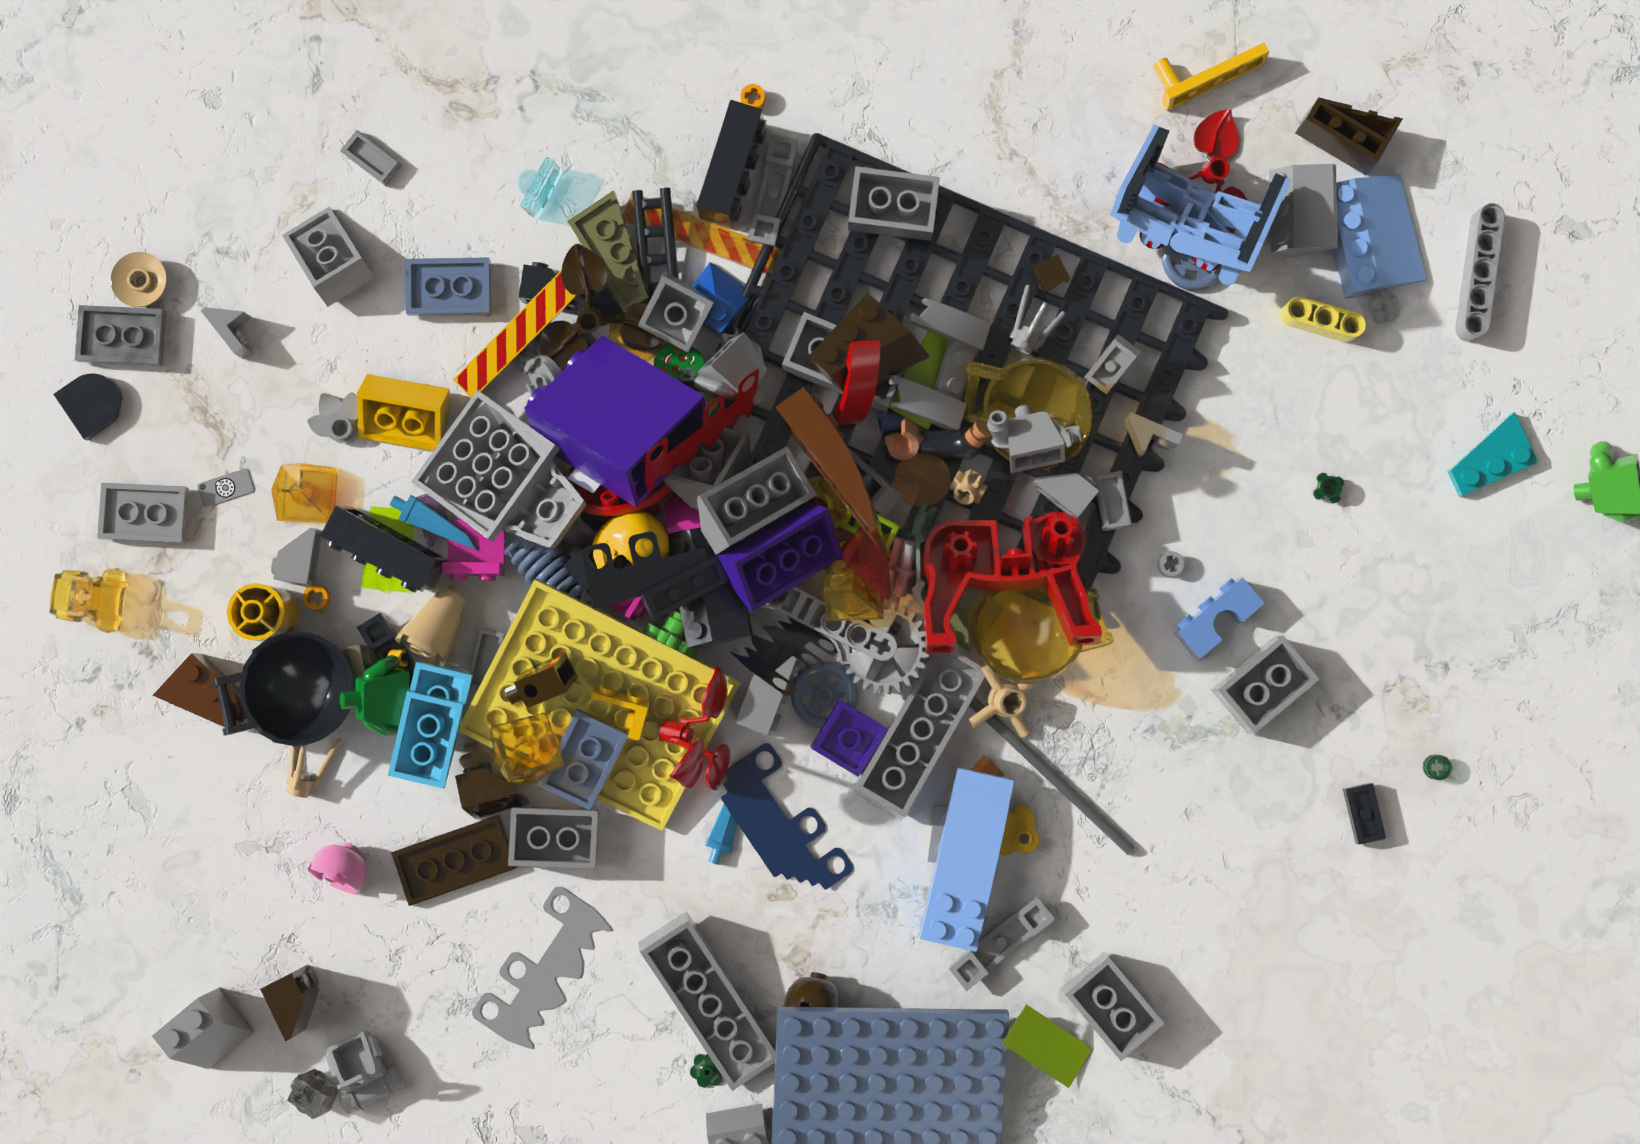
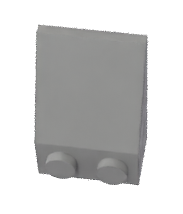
(328, 256)

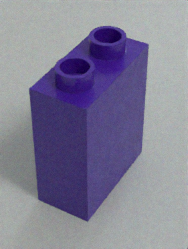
(611, 412)

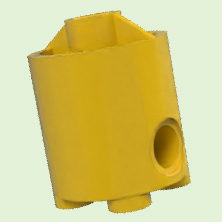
(262, 612)

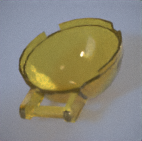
(1035, 383)
(1023, 637)

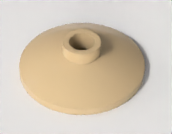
(126, 279)

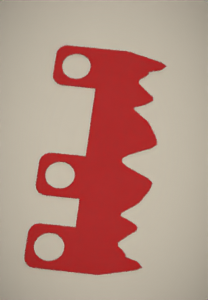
(709, 433)

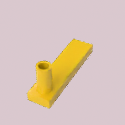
(1181, 92)

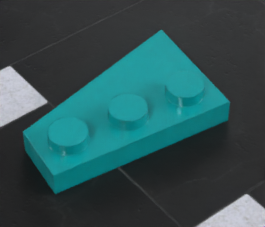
(1495, 457)

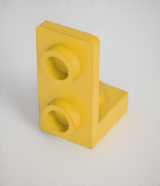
(633, 701)

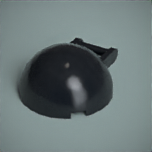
(289, 689)

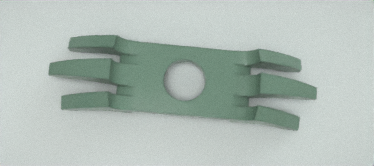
(921, 529)

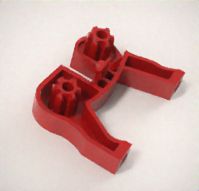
(967, 555)

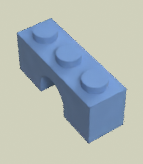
(1198, 632)

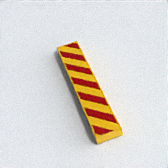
(515, 337)

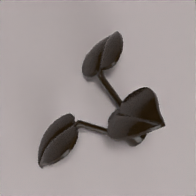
(580, 273)

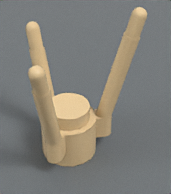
(299, 781)

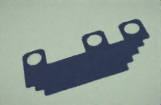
(771, 834)

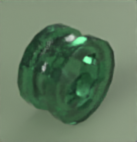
(1447, 767)

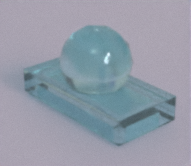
(538, 186)

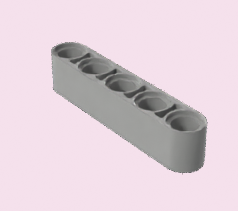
(1488, 262)

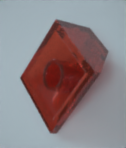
(868, 562)

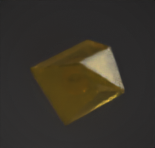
(304, 492)
(525, 749)

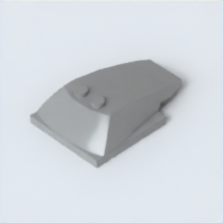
(500, 476)

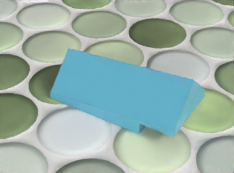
(430, 724)

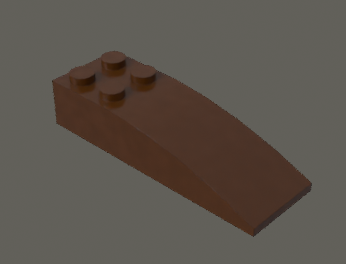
(825, 447)

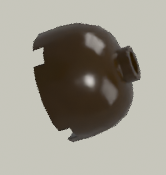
(813, 992)

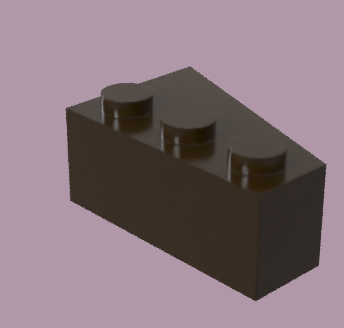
(1348, 133)

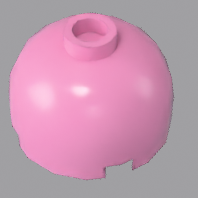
(340, 867)

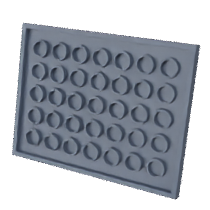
(889, 1076)

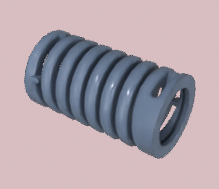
(531, 570)

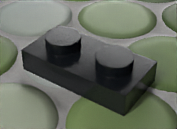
(1364, 813)

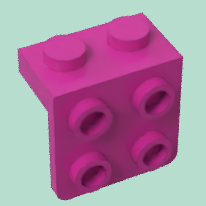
(465, 562)

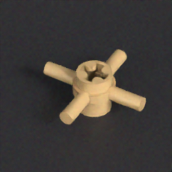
(1013, 696)

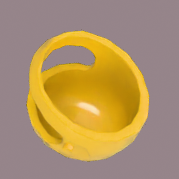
(619, 530)

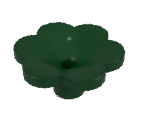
(697, 1071)

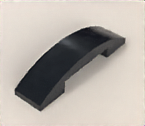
(381, 639)

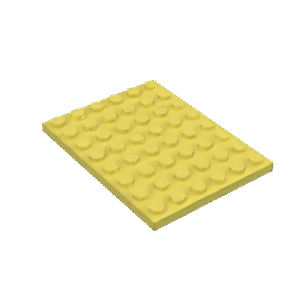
(609, 655)

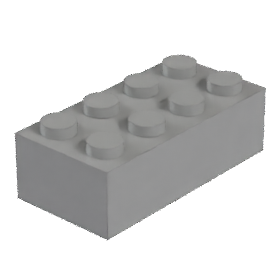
(807, 337)

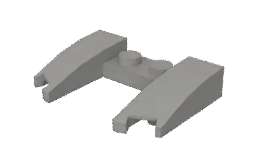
(964, 335)

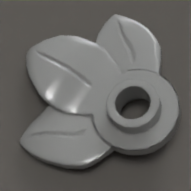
(335, 414)

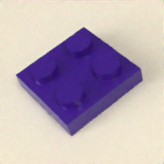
(848, 738)

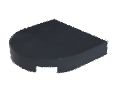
(90, 403)

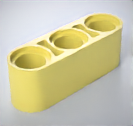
(1335, 315)

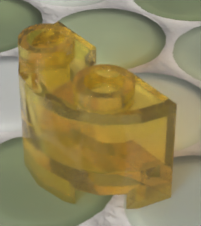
(827, 498)

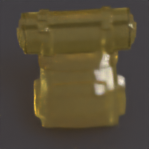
(93, 598)

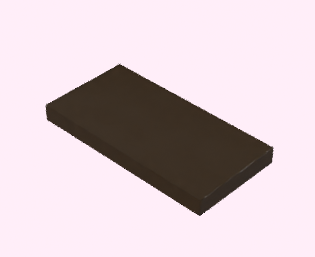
(453, 860)

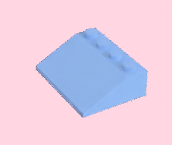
(1375, 236)

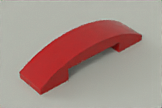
(861, 382)

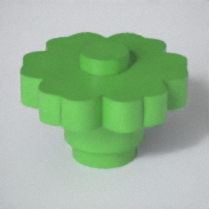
(672, 634)

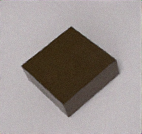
(1050, 273)

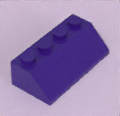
(781, 555)

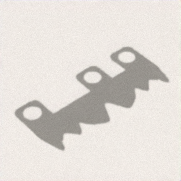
(538, 984)

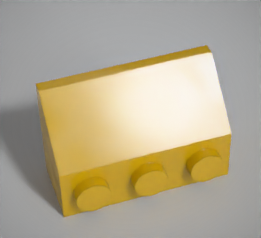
(402, 412)

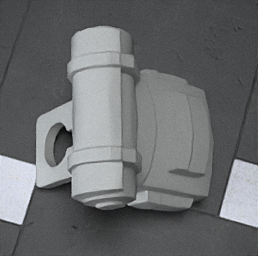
(361, 1072)

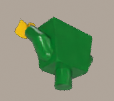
(380, 695)

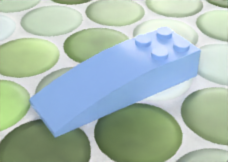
(966, 859)

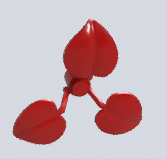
(1219, 139)
(680, 734)

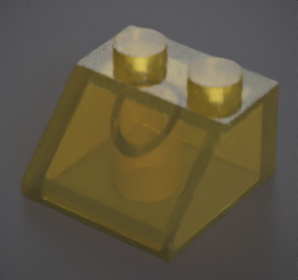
(850, 596)

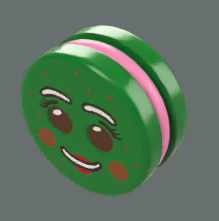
(674, 360)

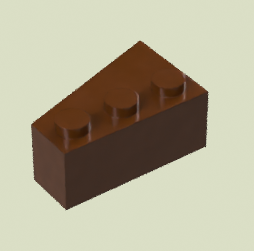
(192, 690)

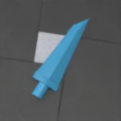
(422, 516)
(722, 835)

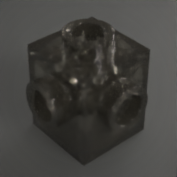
(313, 1093)

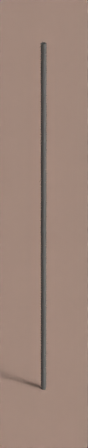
(1024, 750)

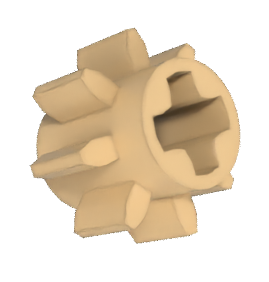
(968, 487)

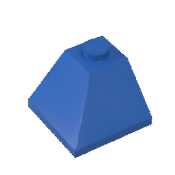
(725, 294)

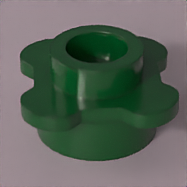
(1336, 487)

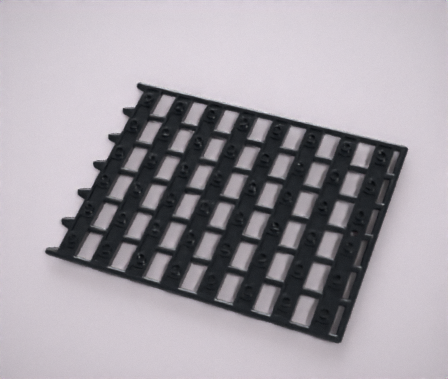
(1154, 403)

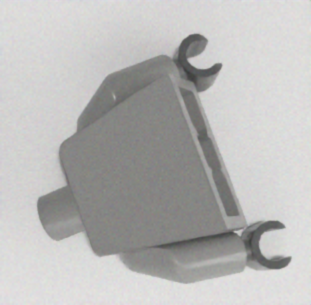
(729, 367)

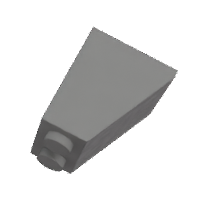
(204, 1031)

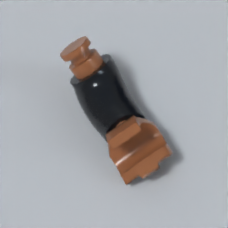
(952, 444)

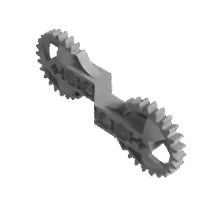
(812, 613)

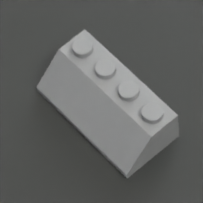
(752, 500)

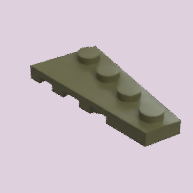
(605, 233)

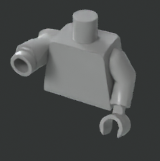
(1031, 438)

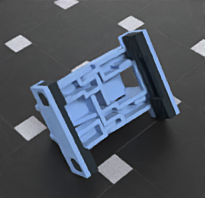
(1204, 214)

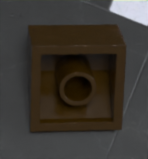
(292, 1000)

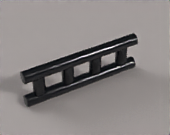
(642, 233)

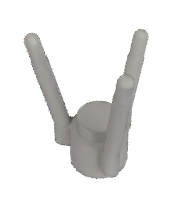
(1025, 339)

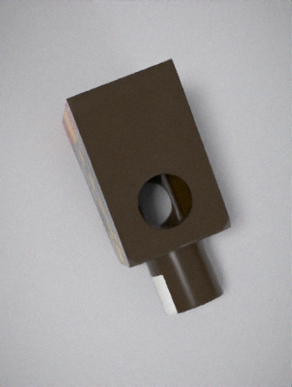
(543, 681)

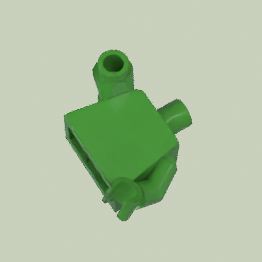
(1612, 484)

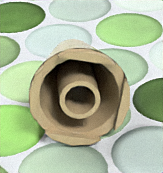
(435, 626)

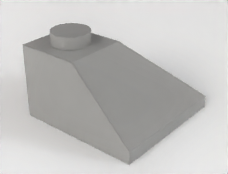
(675, 312)

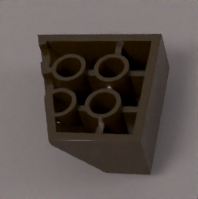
(867, 323)

